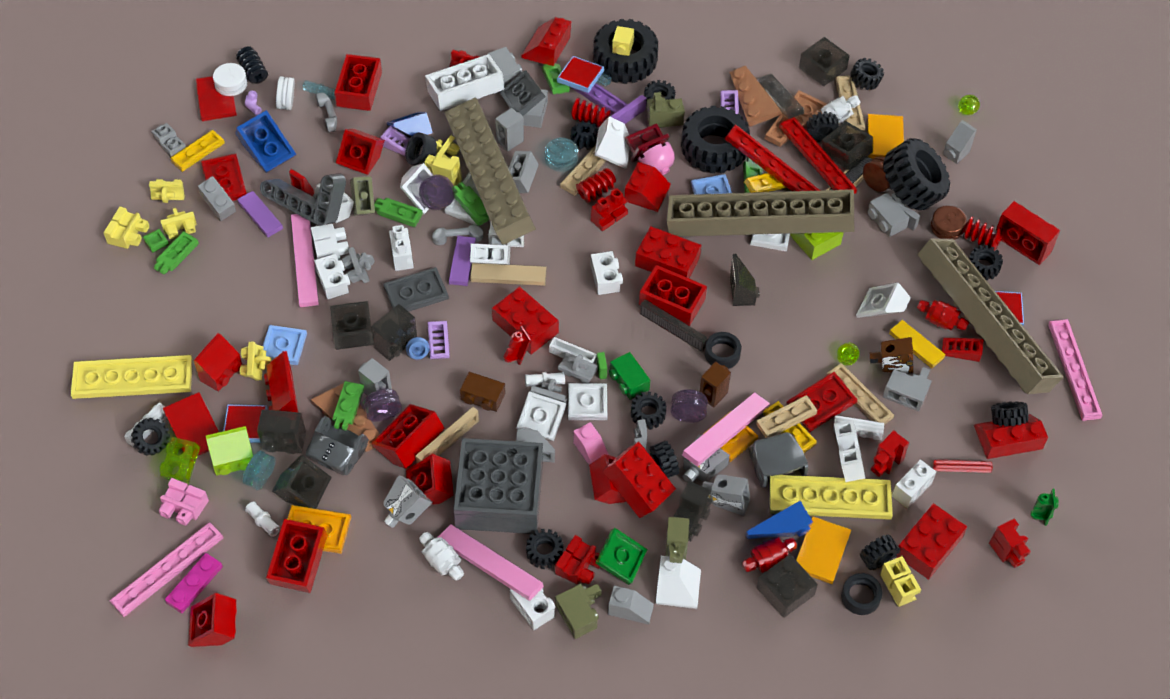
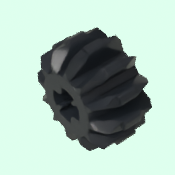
(584, 134)

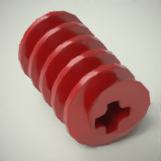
(586, 113)
(596, 184)
(982, 234)

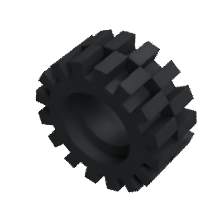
(873, 70)
(665, 89)
(822, 125)
(990, 255)
(652, 401)
(1010, 413)
(159, 428)
(665, 458)
(541, 538)
(879, 552)

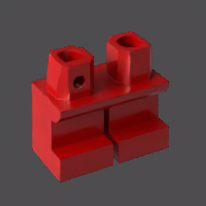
(609, 210)
(889, 450)
(1009, 544)
(575, 562)

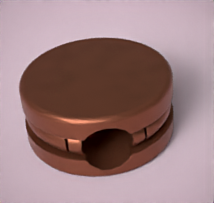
(874, 174)
(948, 222)

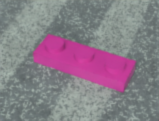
(193, 583)

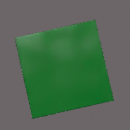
(621, 556)

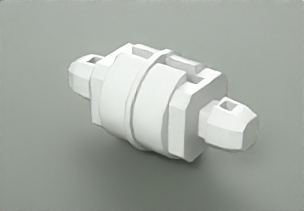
(841, 107)
(441, 556)

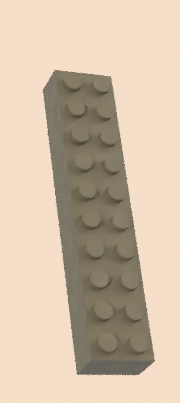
(489, 171)
(761, 213)
(990, 316)

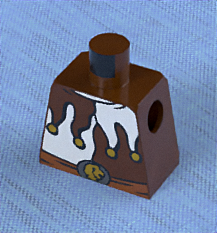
(895, 355)

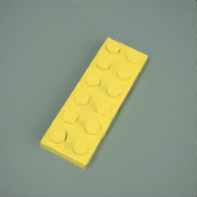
(131, 376)
(832, 496)

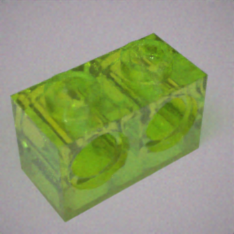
(185, 461)

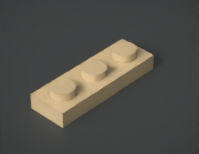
(786, 417)

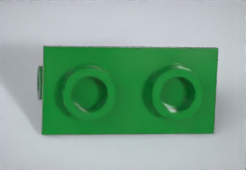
(1045, 507)

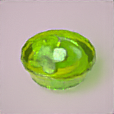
(969, 105)
(848, 353)

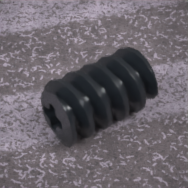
(252, 64)

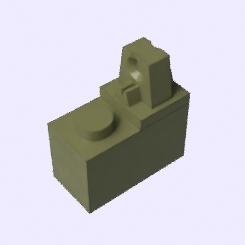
(665, 112)
(362, 195)
(677, 539)
(576, 609)

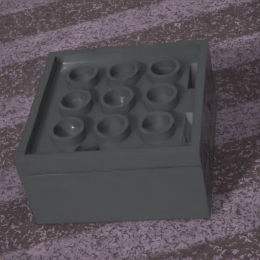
(498, 486)

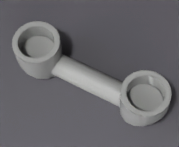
(324, 100)
(440, 235)

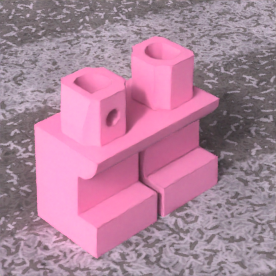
(184, 500)

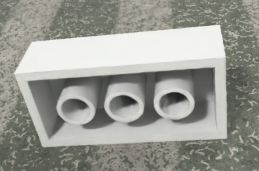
(464, 82)

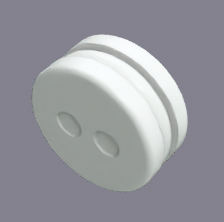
(230, 79)
(285, 93)

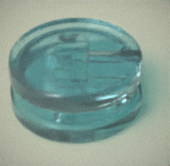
(561, 154)
(259, 470)

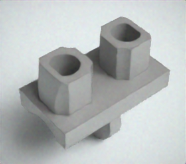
(359, 262)
(577, 367)
(550, 392)

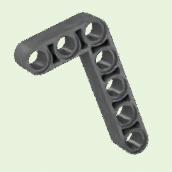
(318, 210)

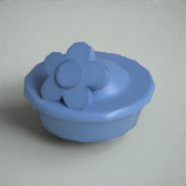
(417, 348)

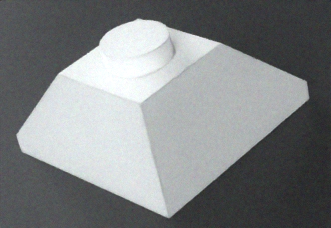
(612, 143)
(411, 183)
(884, 300)
(678, 584)

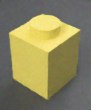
(623, 41)

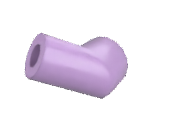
(250, 102)

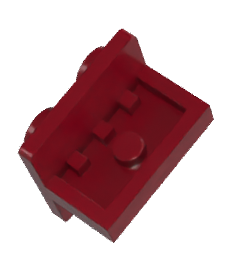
(644, 140)

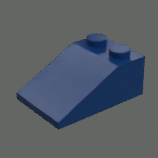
(265, 141)
(784, 524)

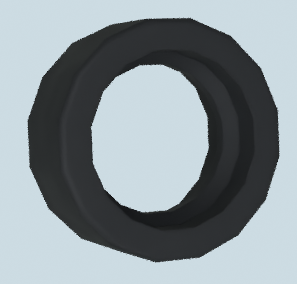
(414, 146)
(723, 338)
(866, 580)

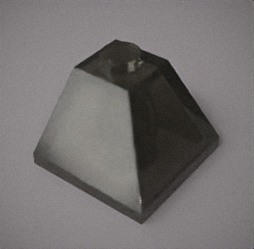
(742, 284)
(302, 483)

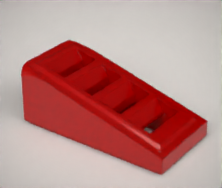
(300, 182)
(970, 343)

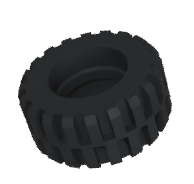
(623, 67)
(707, 155)
(916, 174)

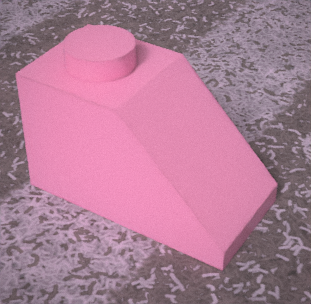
(589, 443)

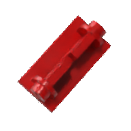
(518, 346)

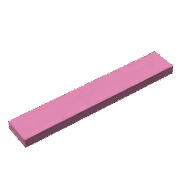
(304, 261)
(1075, 370)
(725, 429)
(492, 563)
(166, 569)

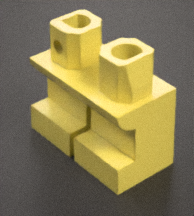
(447, 167)
(124, 228)
(900, 581)

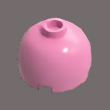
(659, 157)

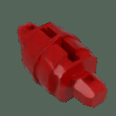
(943, 315)
(769, 554)

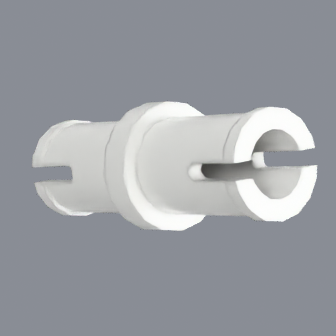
(538, 379)
(262, 519)

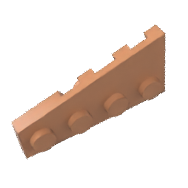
(754, 99)
(811, 106)
(362, 425)

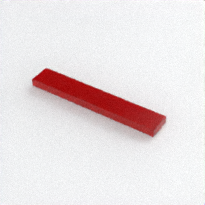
(816, 155)
(768, 161)

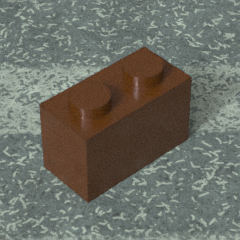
(715, 383)
(482, 391)

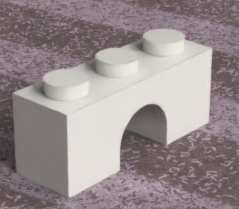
(849, 451)

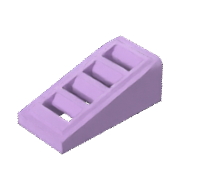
(729, 95)
(396, 135)
(438, 326)

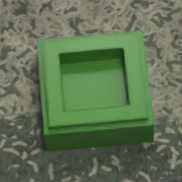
(155, 240)
(602, 365)

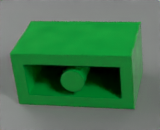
(629, 375)

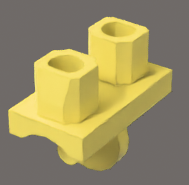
(449, 147)
(166, 190)
(177, 222)
(256, 361)

